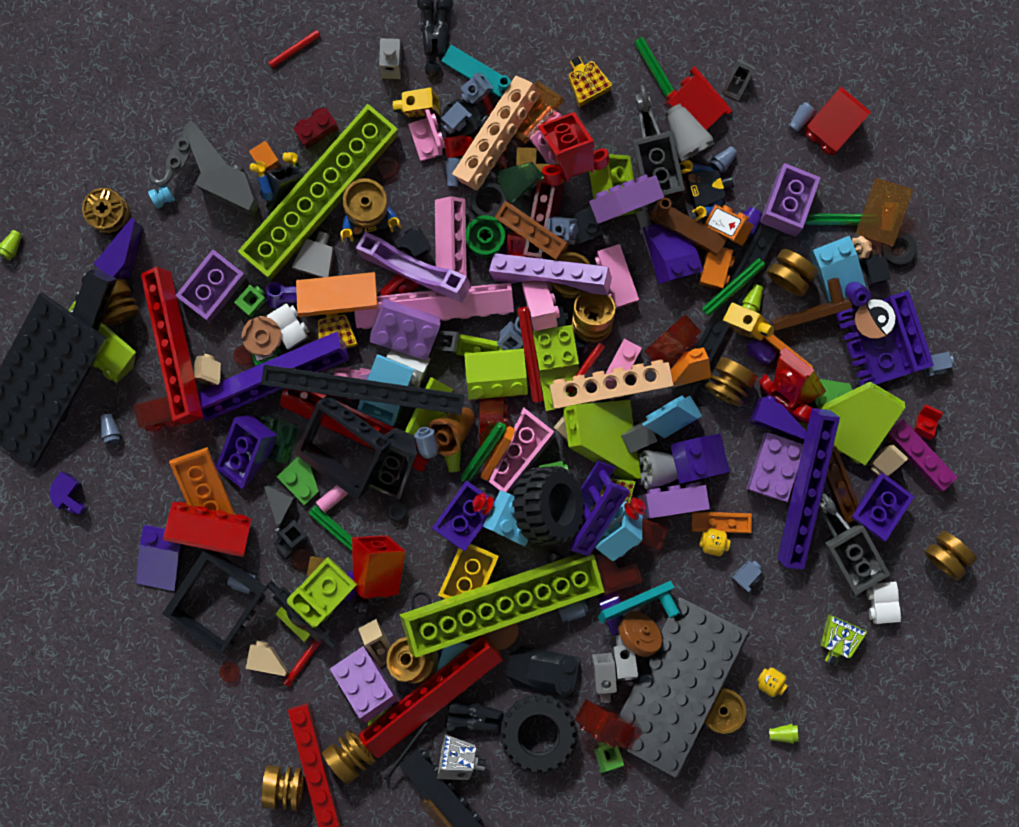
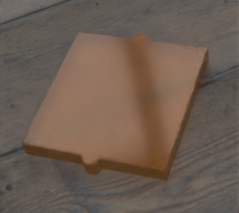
(434, 813)

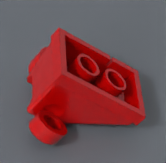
(571, 149)
(796, 383)

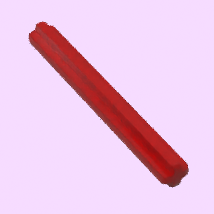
(530, 354)

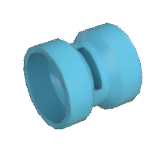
(161, 196)

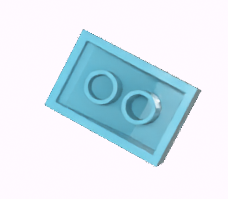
(837, 261)

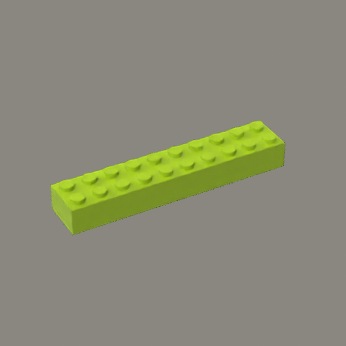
(318, 192)
(501, 604)

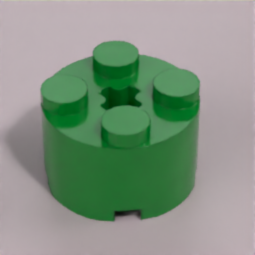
(495, 232)

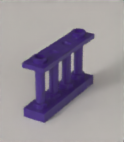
(605, 508)

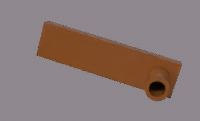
(532, 230)

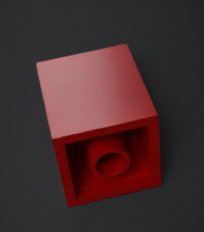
(836, 121)
(377, 566)

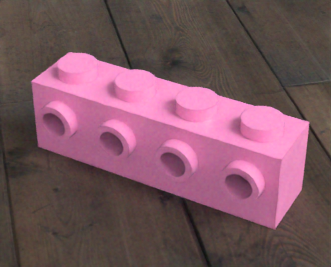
(450, 234)

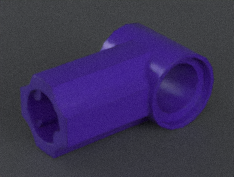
(279, 295)
(607, 602)

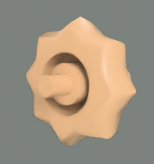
(862, 246)

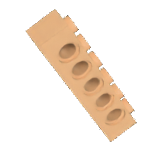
(496, 133)
(662, 380)

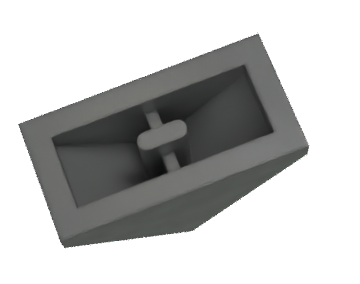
(738, 80)
(446, 342)
(638, 437)
(279, 503)

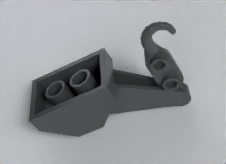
(657, 152)
(216, 177)
(852, 551)

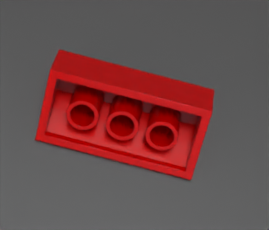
(207, 528)

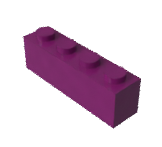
(921, 455)

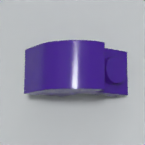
(62, 493)

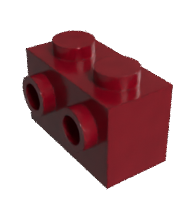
(315, 127)

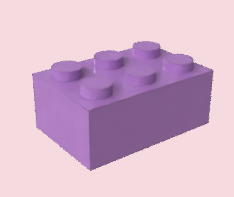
(626, 199)
(790, 200)
(211, 286)
(405, 329)
(775, 467)
(676, 500)
(364, 684)

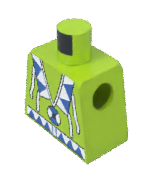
(840, 639)

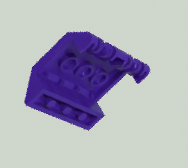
(896, 354)

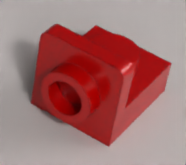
(515, 244)
(927, 421)

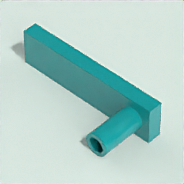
(468, 66)
(661, 592)

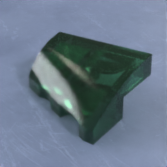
(518, 180)
(285, 440)

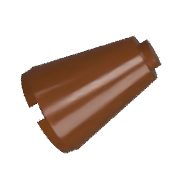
(452, 430)

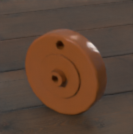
(640, 633)

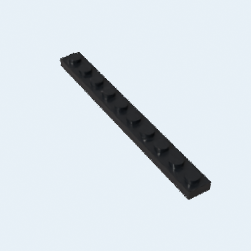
(716, 326)
(362, 389)

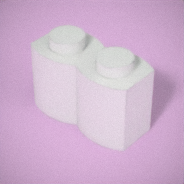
(292, 331)
(884, 603)

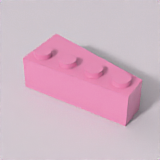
(527, 444)

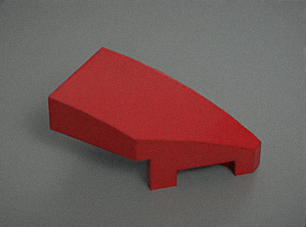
(457, 145)

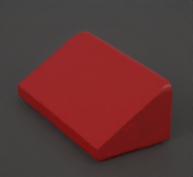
(398, 285)

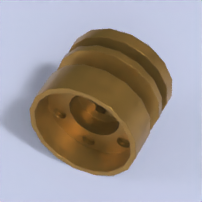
(113, 218)
(119, 308)
(593, 316)
(731, 381)
(345, 759)
(282, 788)

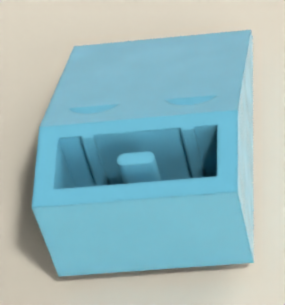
(389, 372)
(672, 416)

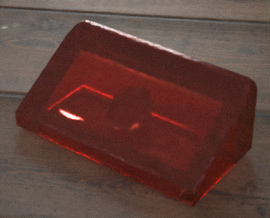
(653, 534)

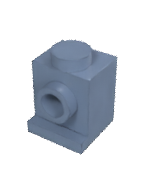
(482, 88)
(455, 118)
(563, 227)
(510, 338)
(941, 364)
(748, 575)

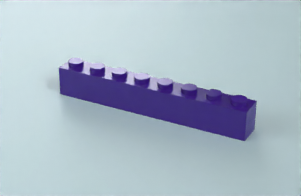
(247, 385)
(808, 488)

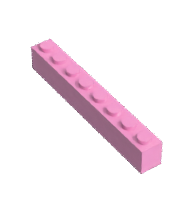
(479, 301)

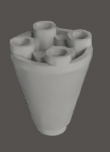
(687, 132)
(656, 469)

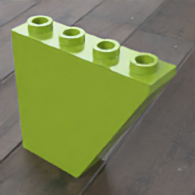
(864, 420)
(596, 434)

